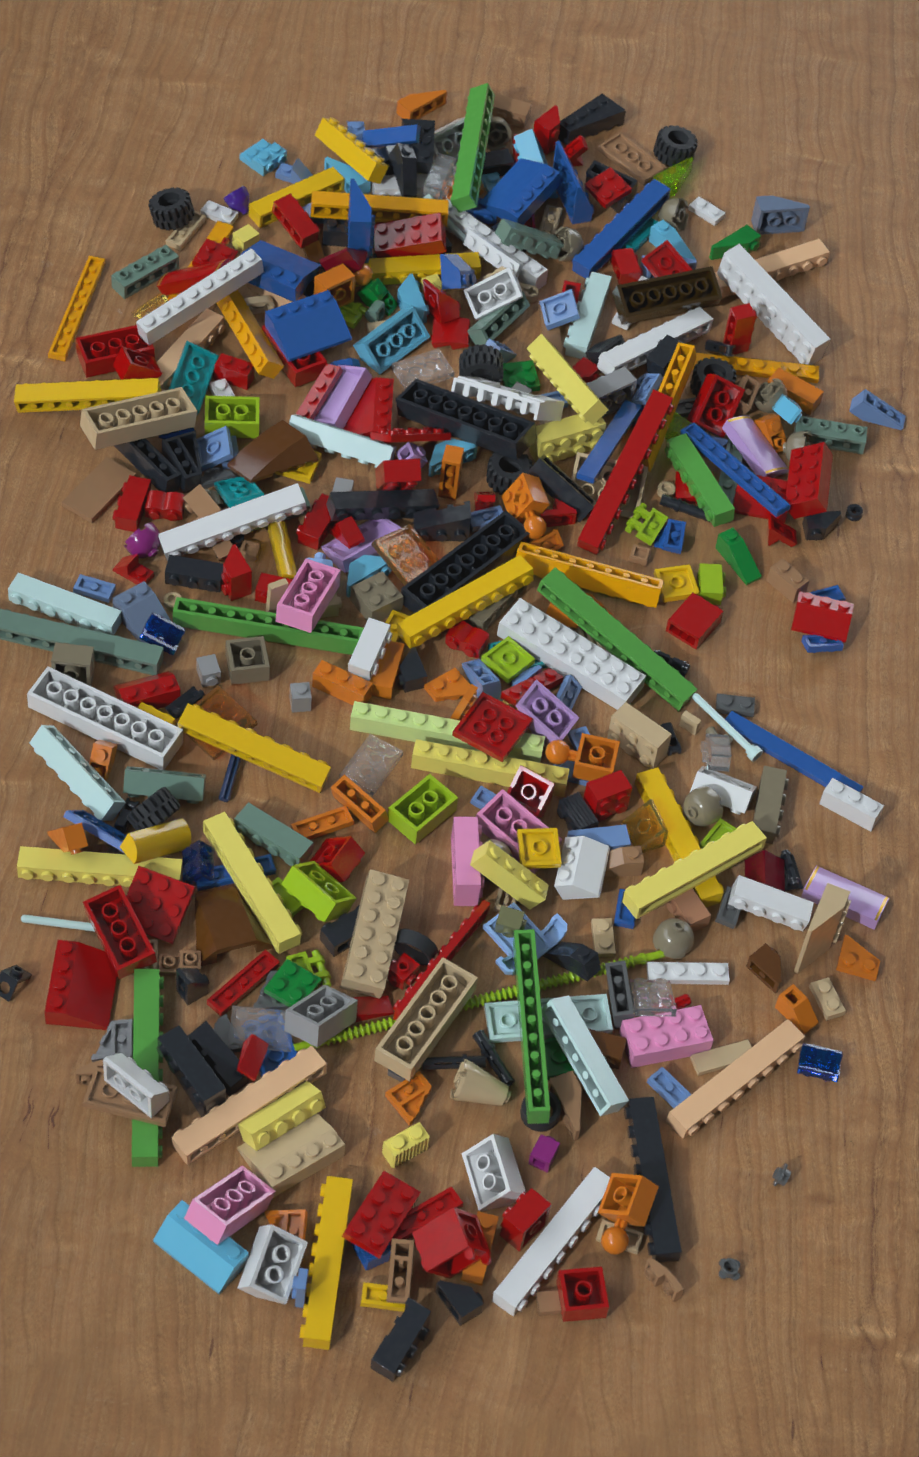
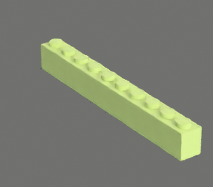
(430, 728)

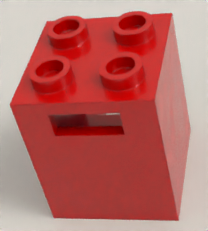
(451, 1243)

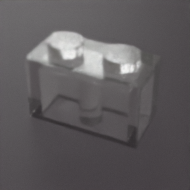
(716, 752)

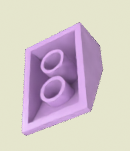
(549, 714)

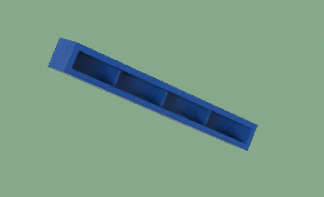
(620, 229)

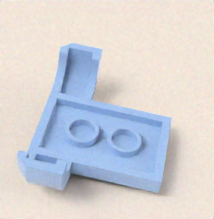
(545, 939)

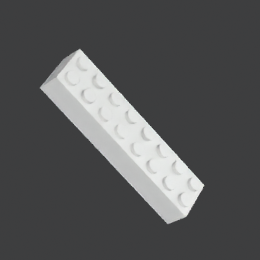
(773, 305)
(571, 654)
(105, 718)

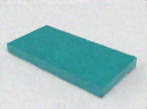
(194, 372)

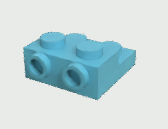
(264, 157)

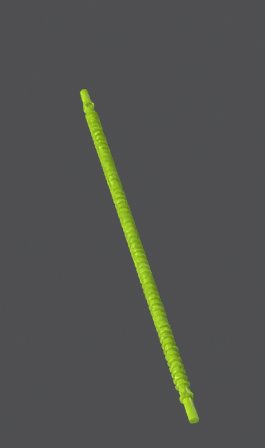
(641, 958)

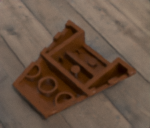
(272, 452)
(226, 924)

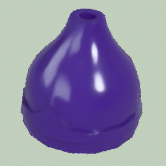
(238, 200)

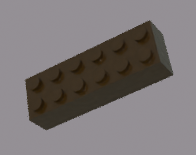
(666, 295)

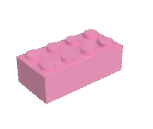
(308, 595)
(503, 818)
(467, 881)
(666, 1037)
(229, 1205)

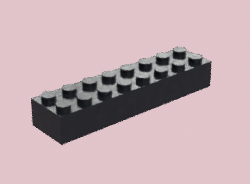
(466, 419)
(471, 559)

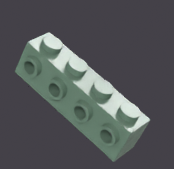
(529, 239)
(144, 271)
(494, 323)
(834, 434)
(181, 784)
(273, 835)

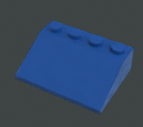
(571, 189)
(522, 191)
(360, 221)
(283, 271)
(307, 325)

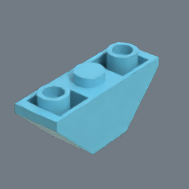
(410, 296)
(787, 409)
(470, 454)
(364, 568)

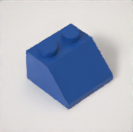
(456, 272)

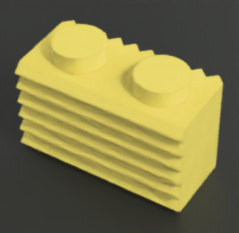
(405, 1145)

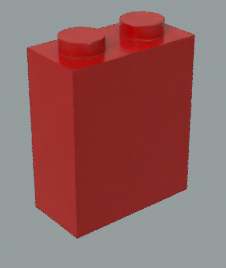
(694, 620)

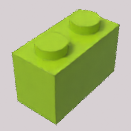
(710, 583)

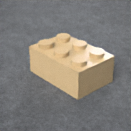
(639, 735)

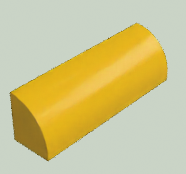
(282, 549)
(157, 841)

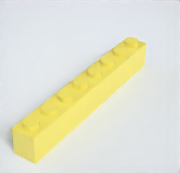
(566, 380)
(480, 766)
(88, 866)
(694, 869)
(252, 883)

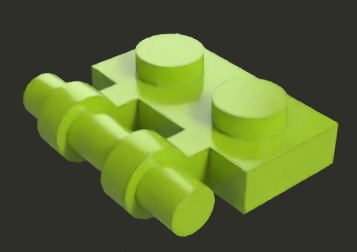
(353, 313)
(650, 528)
(307, 963)

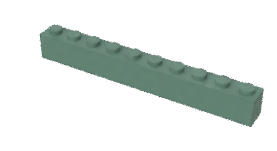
(107, 648)

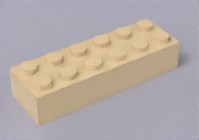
(138, 418)
(374, 934)
(425, 1019)

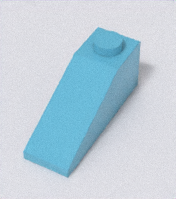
(348, 173)
(663, 231)

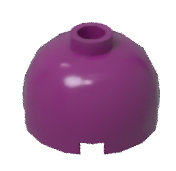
(144, 542)

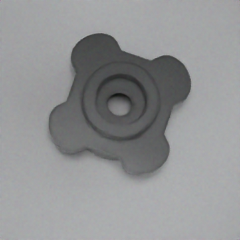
(781, 1175)
(729, 1263)

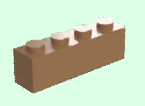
(510, 109)

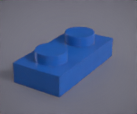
(817, 643)

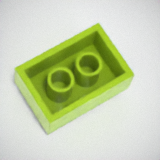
(235, 412)
(422, 809)
(318, 891)

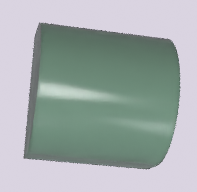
(376, 311)

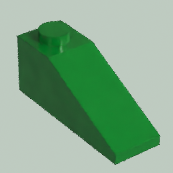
(745, 236)
(737, 555)

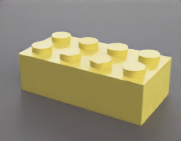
(566, 438)

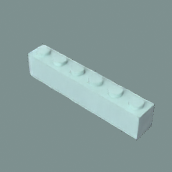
(589, 310)
(343, 441)
(64, 605)
(77, 773)
(584, 1055)

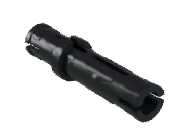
(682, 506)
(493, 1058)
(442, 1061)

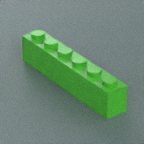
(699, 480)

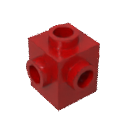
(403, 971)

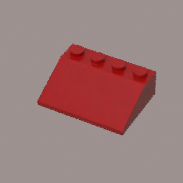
(373, 408)
(80, 987)

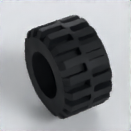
(674, 145)
(171, 208)
(481, 362)
(711, 366)
(498, 469)
(154, 810)

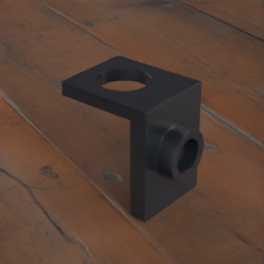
(12, 976)

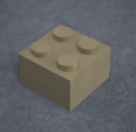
(376, 597)
(247, 660)
(74, 661)

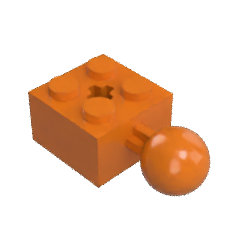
(342, 282)
(526, 502)
(593, 759)
(625, 1203)

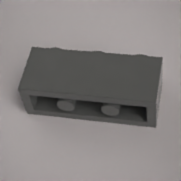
(619, 992)

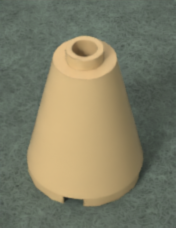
(478, 1086)

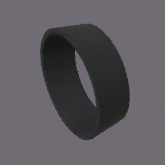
(417, 940)

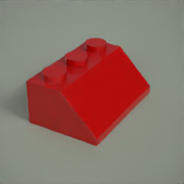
(715, 404)
(747, 505)
(822, 616)
(153, 690)

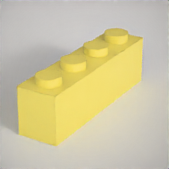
(509, 875)
(281, 1115)

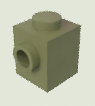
(509, 920)

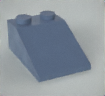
(778, 215)
(137, 606)

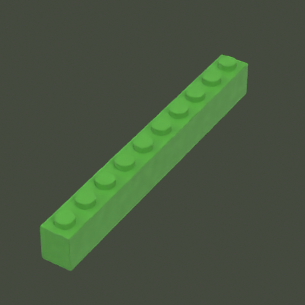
(473, 148)
(257, 623)
(616, 638)
(531, 1027)
(145, 1040)

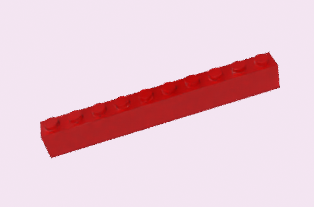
(624, 472)

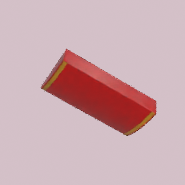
(182, 279)

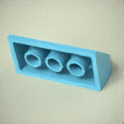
(530, 149)
(390, 340)
(208, 1261)

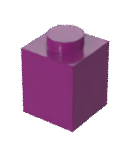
(544, 1153)

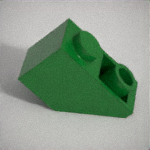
(377, 291)

